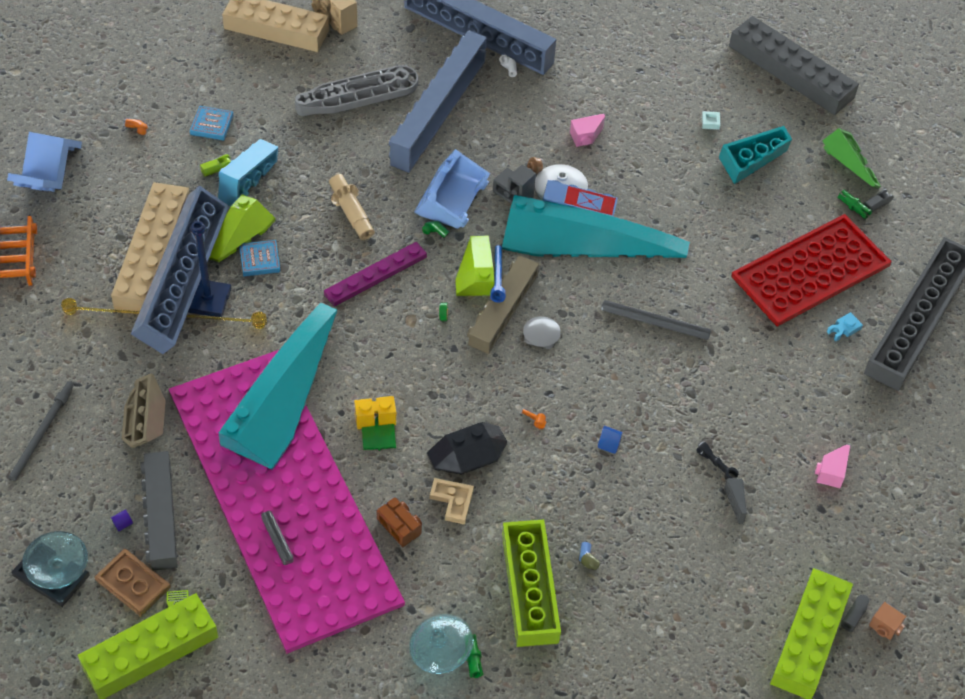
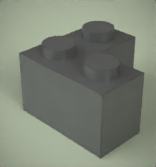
(517, 182)

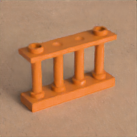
(29, 271)

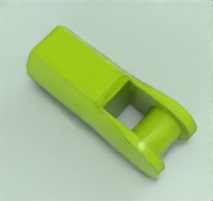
(215, 165)

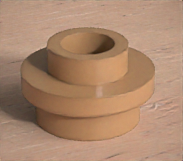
(535, 164)

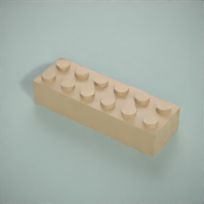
(277, 22)

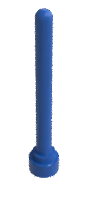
(498, 293)

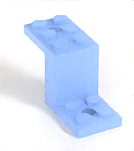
(44, 162)

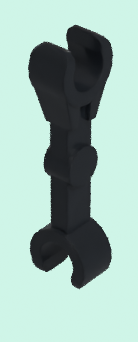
(705, 451)

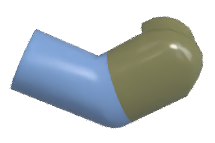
(586, 558)

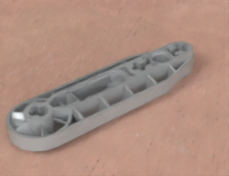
(357, 91)

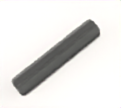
(277, 537)

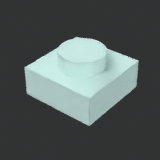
(710, 120)

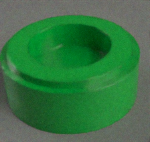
(443, 311)

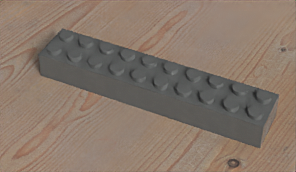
(918, 316)

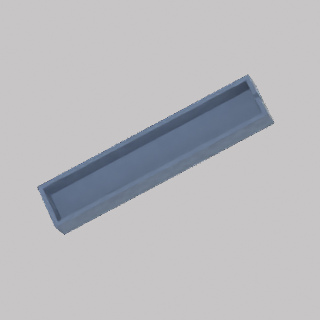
(437, 101)

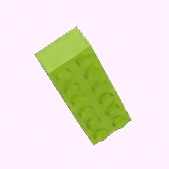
(531, 583)
(811, 634)
(148, 646)

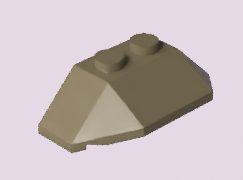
(143, 412)

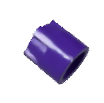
(122, 520)

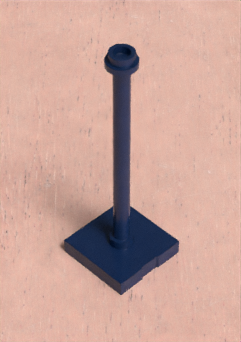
(210, 295)

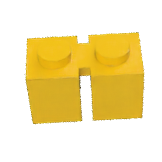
(382, 406)

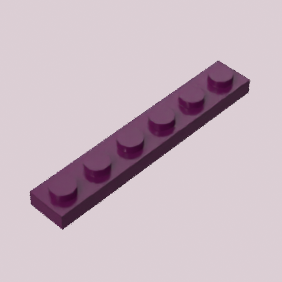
(375, 274)

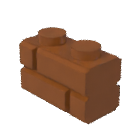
(399, 521)

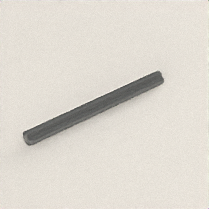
(656, 319)

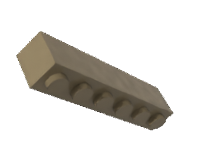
(497, 315)

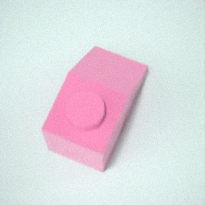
(586, 129)
(833, 467)

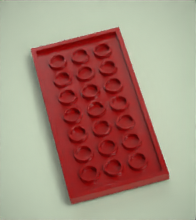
(810, 269)

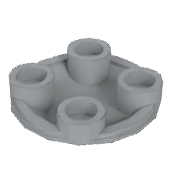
(541, 332)

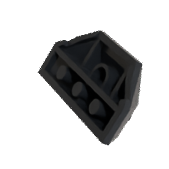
(468, 449)

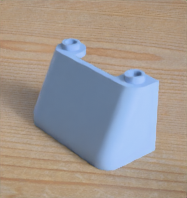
(452, 190)

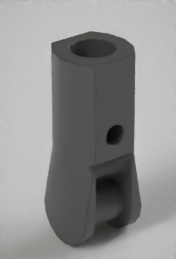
(879, 200)
(855, 613)

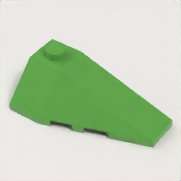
(846, 150)

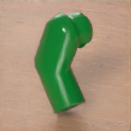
(435, 226)

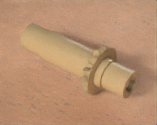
(346, 197)

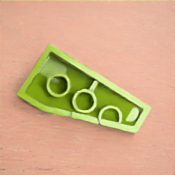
(242, 222)
(476, 269)

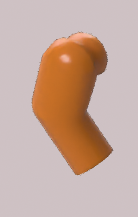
(133, 123)

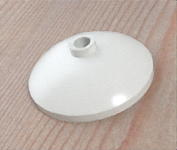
(562, 173)

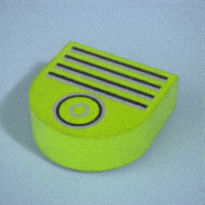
(176, 596)

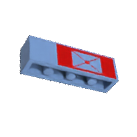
(580, 198)

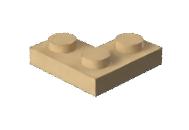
(456, 495)

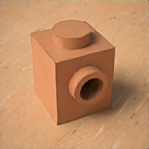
(888, 621)

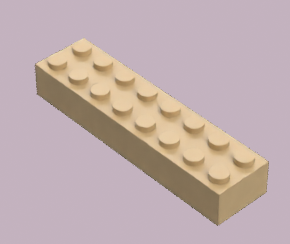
(148, 245)

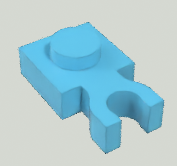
(845, 325)

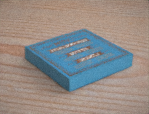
(211, 123)
(259, 258)

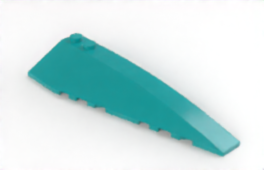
(557, 229)
(272, 407)

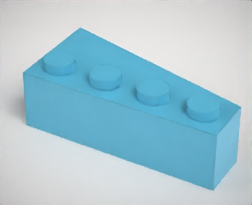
(246, 171)

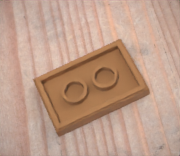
(132, 582)

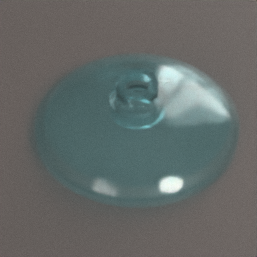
(55, 550)
(445, 652)

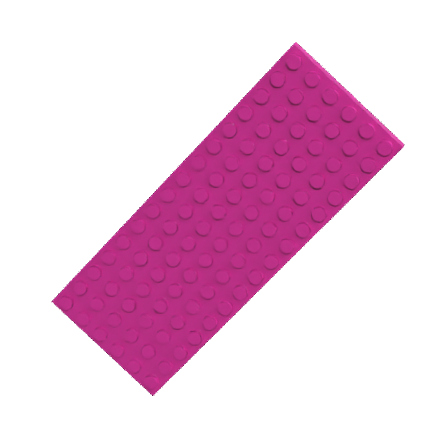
(336, 565)

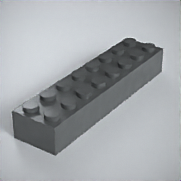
(793, 65)

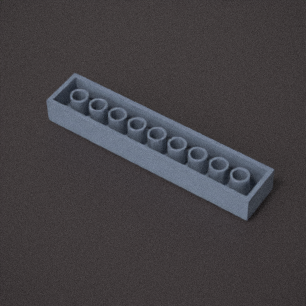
(503, 33)
(178, 272)

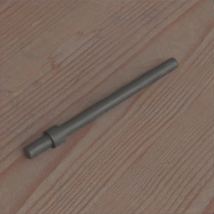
(60, 400)

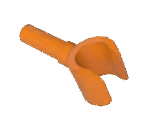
(539, 419)

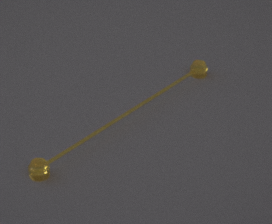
(258, 319)

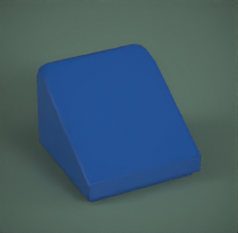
(610, 439)

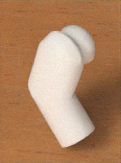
(509, 64)

